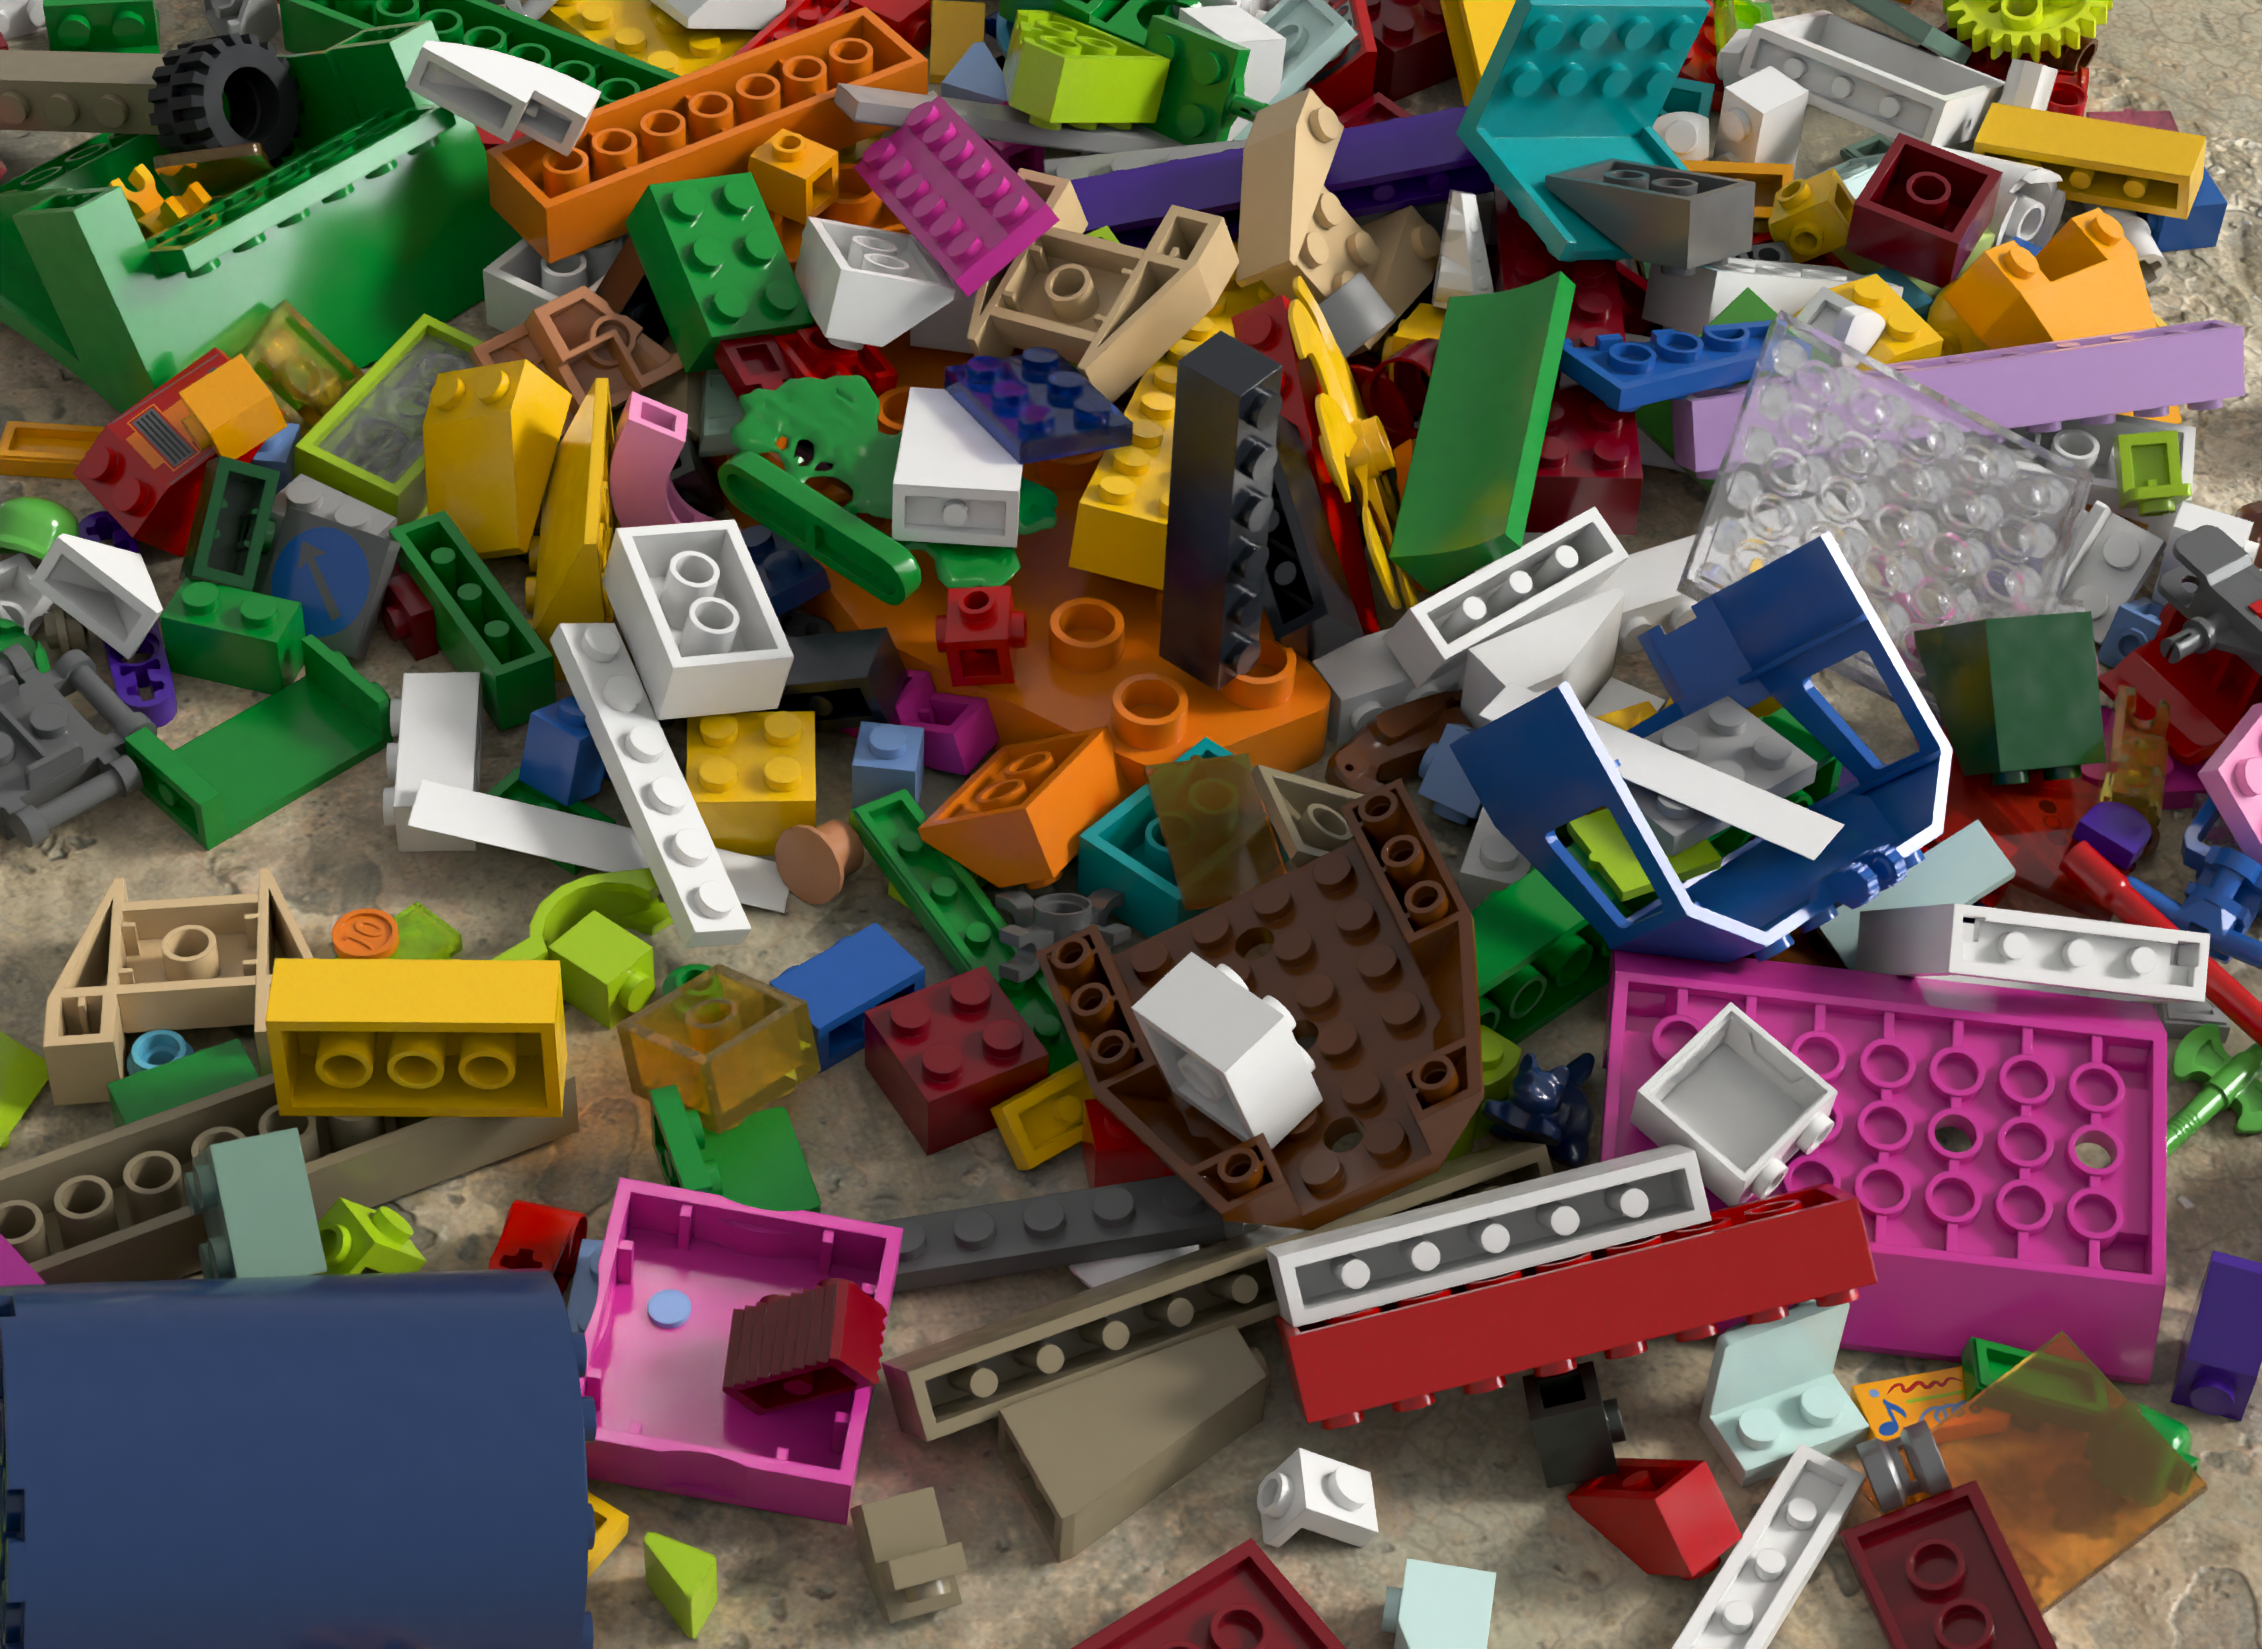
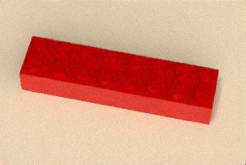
(1606, 1300)

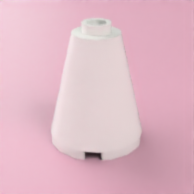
(2026, 200)

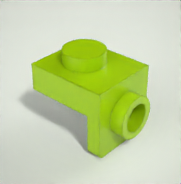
(2149, 472)
(368, 1238)

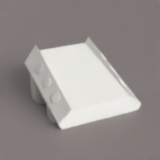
(1463, 255)

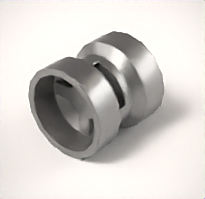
(1887, 1471)

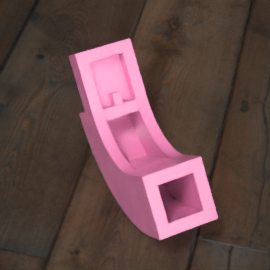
(641, 463)

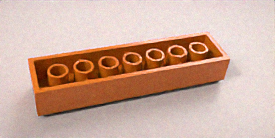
(696, 130)

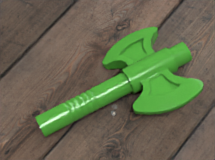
(2225, 1084)

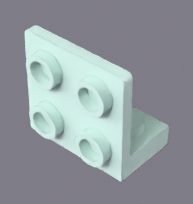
(1777, 1390)

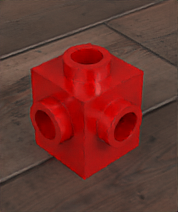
(981, 635)

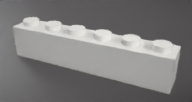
(1487, 1234)

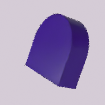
(2114, 832)

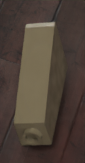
(1128, 1433)

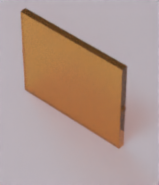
(2062, 1468)

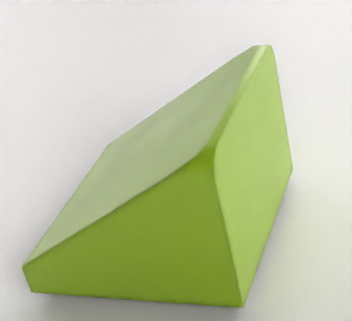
(681, 1580)

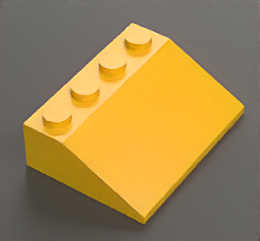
(575, 526)

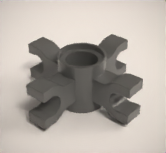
(1052, 919)

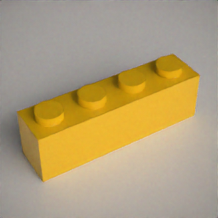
(2100, 158)

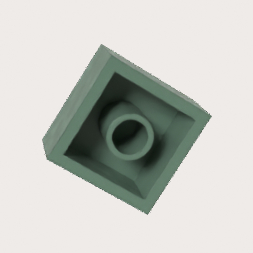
(255, 1208)

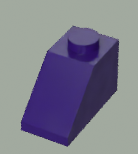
(2222, 1339)

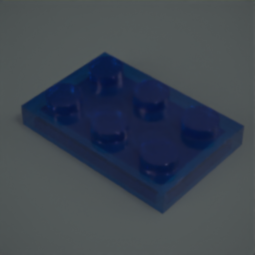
(1037, 405)

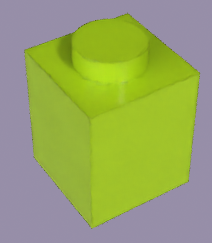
(604, 969)

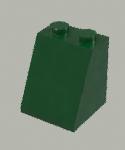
(2018, 694)

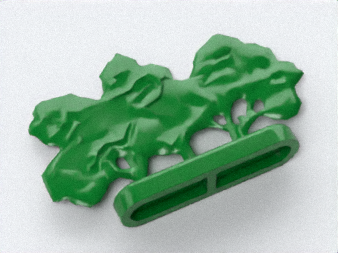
(843, 427)

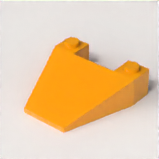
(2073, 288)

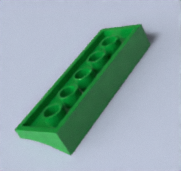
(1481, 431)

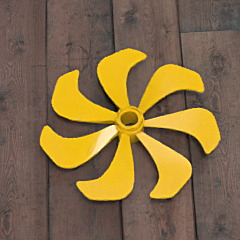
(1350, 442)

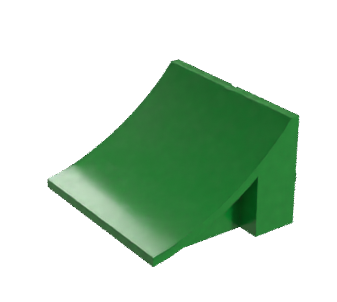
(355, 229)

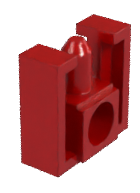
(814, 356)

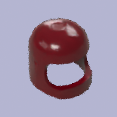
(1410, 375)

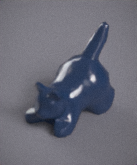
(1547, 1109)

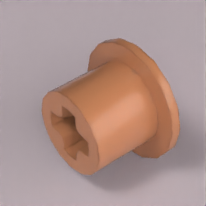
(818, 859)

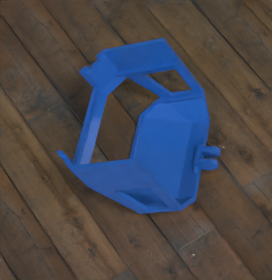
(1746, 644)

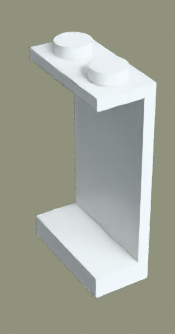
(952, 477)

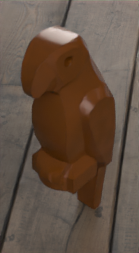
(1394, 743)

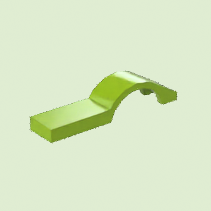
(623, 897)

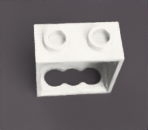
(1737, 1105)

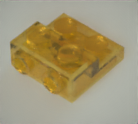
(299, 366)

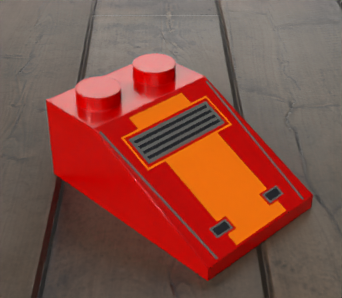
(150, 467)

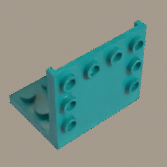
(1572, 91)

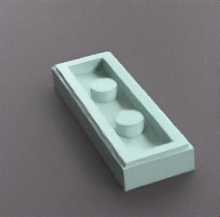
(1952, 872)

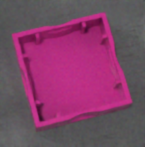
(661, 1388)

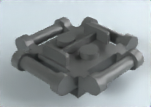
(50, 753)

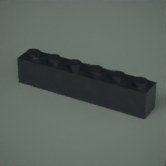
(1219, 509)

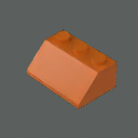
(1028, 806)

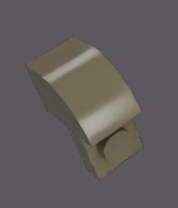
(908, 1555)

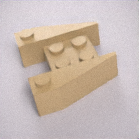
(1300, 228)
(1101, 299)
(159, 970)

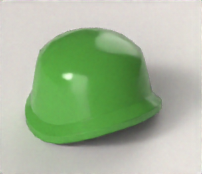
(33, 525)

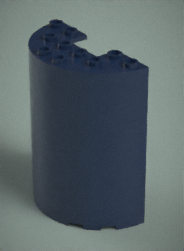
(295, 1463)

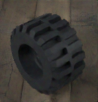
(256, 86)

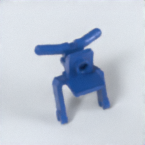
(2222, 898)

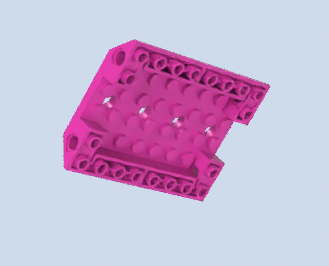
(1967, 1241)

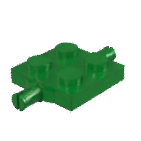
(1202, 83)

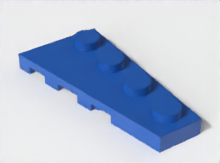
(1666, 366)

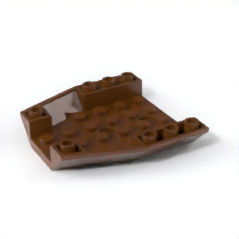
(1363, 957)

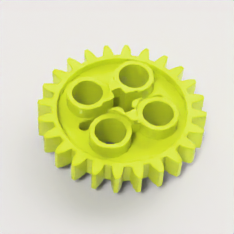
(2025, 24)

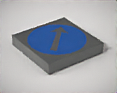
(336, 577)

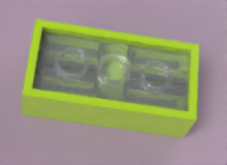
(374, 433)

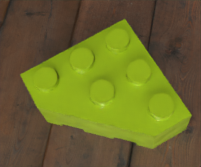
(1080, 74)

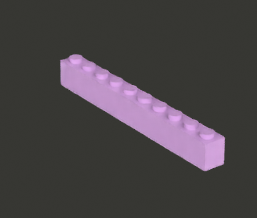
(2030, 384)

